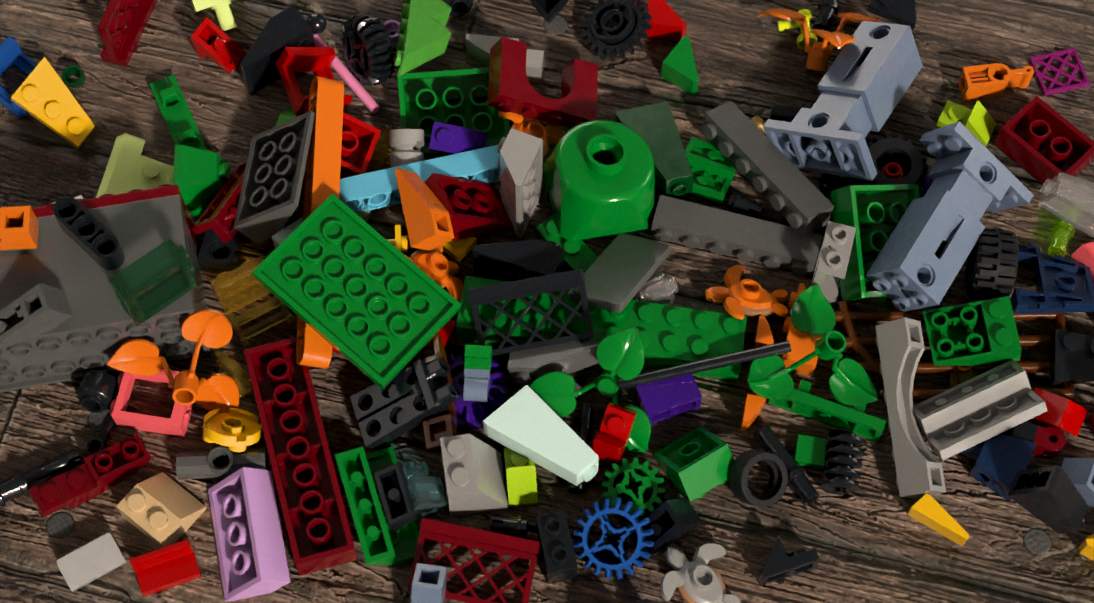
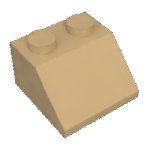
(160, 509)

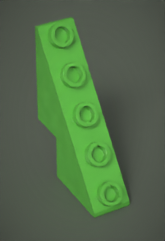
(421, 33)

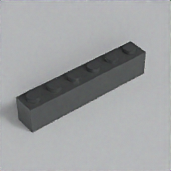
(767, 168)
(735, 235)

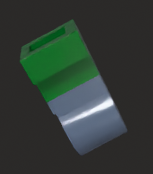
(477, 372)

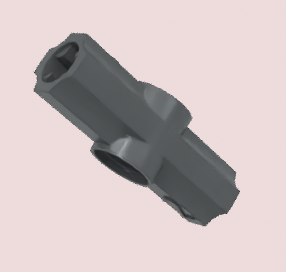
(202, 464)

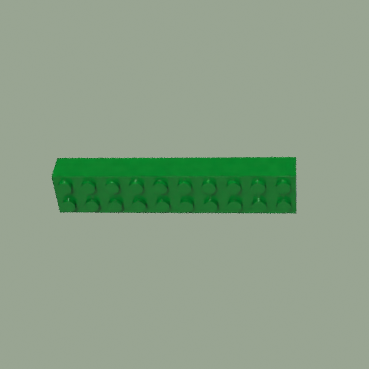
(668, 332)

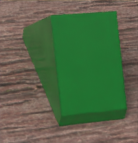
(680, 67)

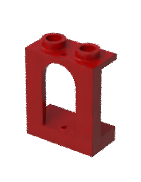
(305, 60)

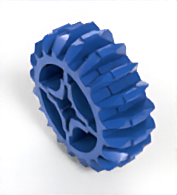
(619, 550)

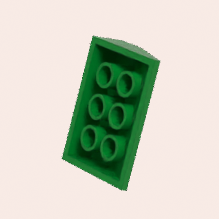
(451, 99)
(874, 214)

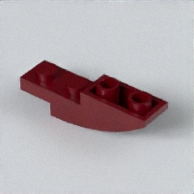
(92, 478)

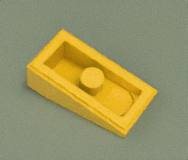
(935, 517)

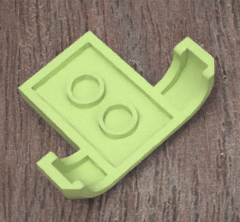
(131, 170)

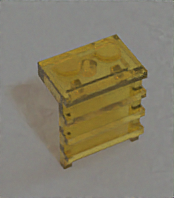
(240, 289)

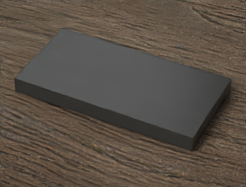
(621, 271)

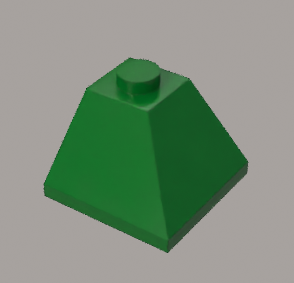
(199, 176)

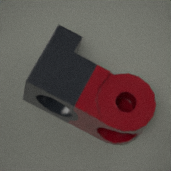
(1048, 440)

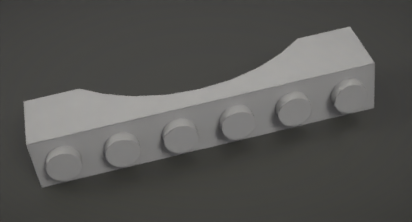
(900, 350)

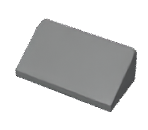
(90, 561)

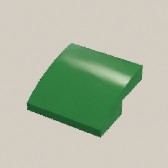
(710, 170)

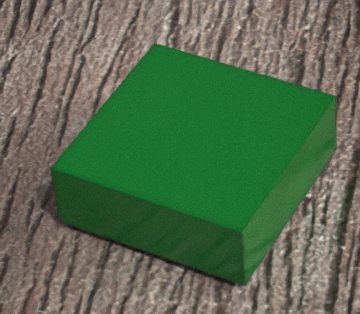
(810, 451)

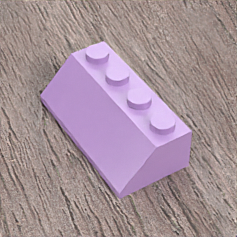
(248, 534)

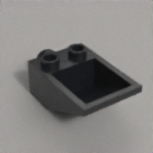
(281, 31)

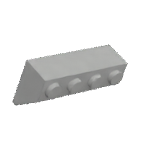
(520, 177)

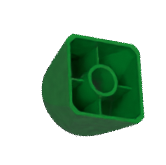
(600, 181)

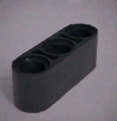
(83, 222)

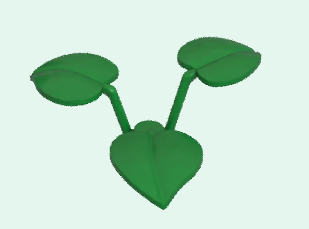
(815, 315)
(620, 357)

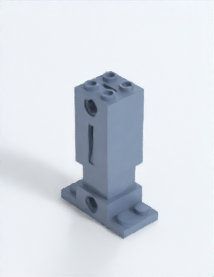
(853, 100)
(945, 223)

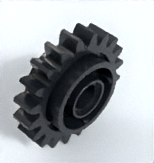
(616, 27)

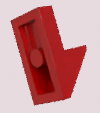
(214, 43)
(614, 433)

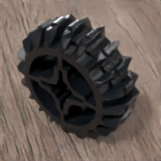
(367, 49)

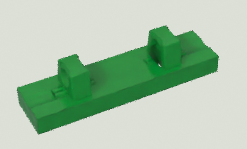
(176, 116)
(831, 413)

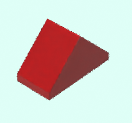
(665, 22)
(1061, 412)

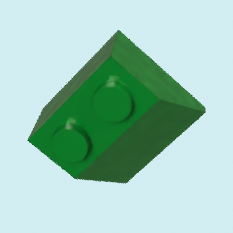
(696, 463)

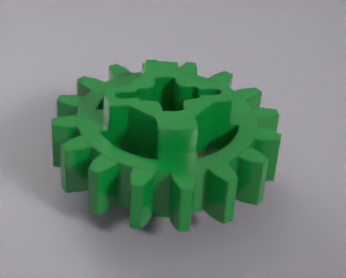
(644, 485)

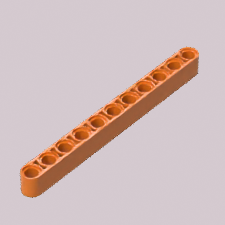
(321, 180)

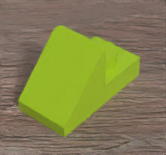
(976, 121)
(520, 479)

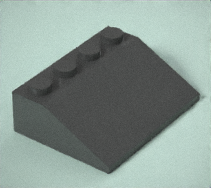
(273, 178)

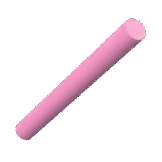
(350, 80)

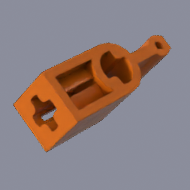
(991, 80)

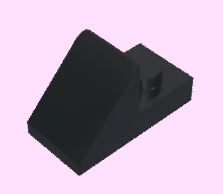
(781, 567)

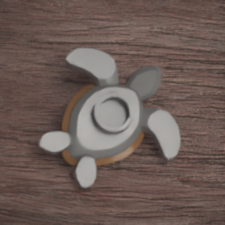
(696, 579)

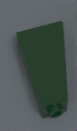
(660, 132)

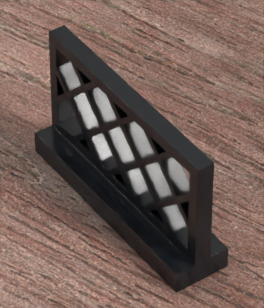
(525, 288)

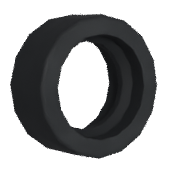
(777, 481)

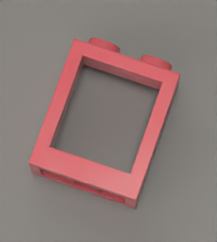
(175, 426)

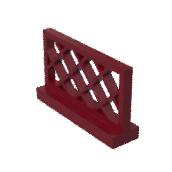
(123, 27)
(479, 540)

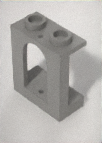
(833, 259)

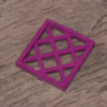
(1063, 88)

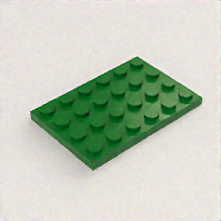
(357, 290)

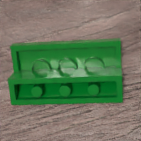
(378, 541)

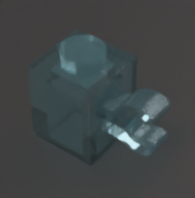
(426, 491)

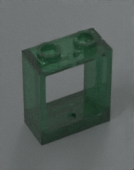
(154, 281)

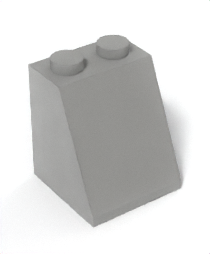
(472, 476)

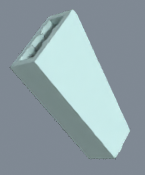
(541, 436)

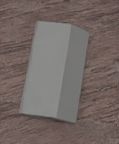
(978, 409)

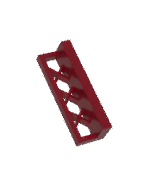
(222, 209)

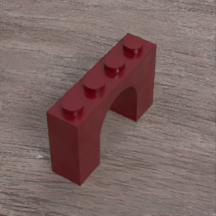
(512, 92)

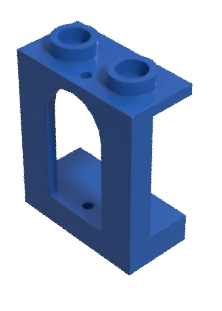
(12, 55)

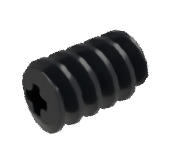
(841, 462)

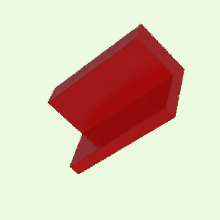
(166, 567)

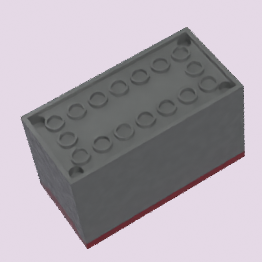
(98, 322)

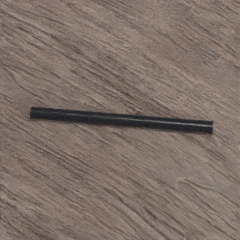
(706, 364)

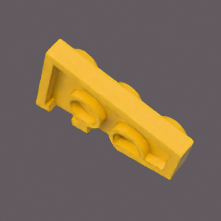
(53, 104)

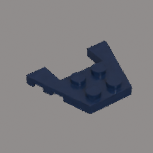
(1060, 283)

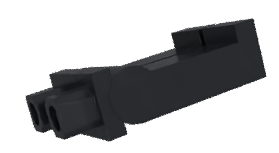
(404, 403)

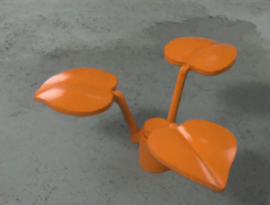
(821, 51)
(203, 327)

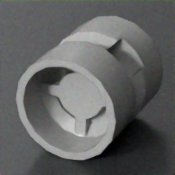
(406, 146)

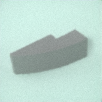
(479, 48)

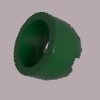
(75, 71)

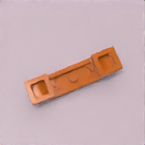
(754, 403)

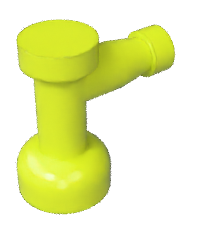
(792, 24)

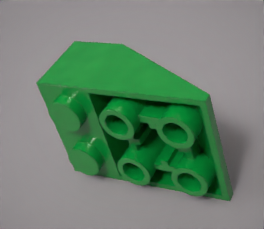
(973, 333)

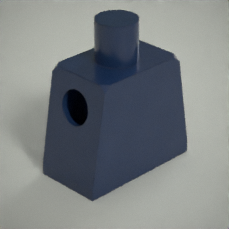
(999, 461)

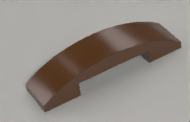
(445, 424)

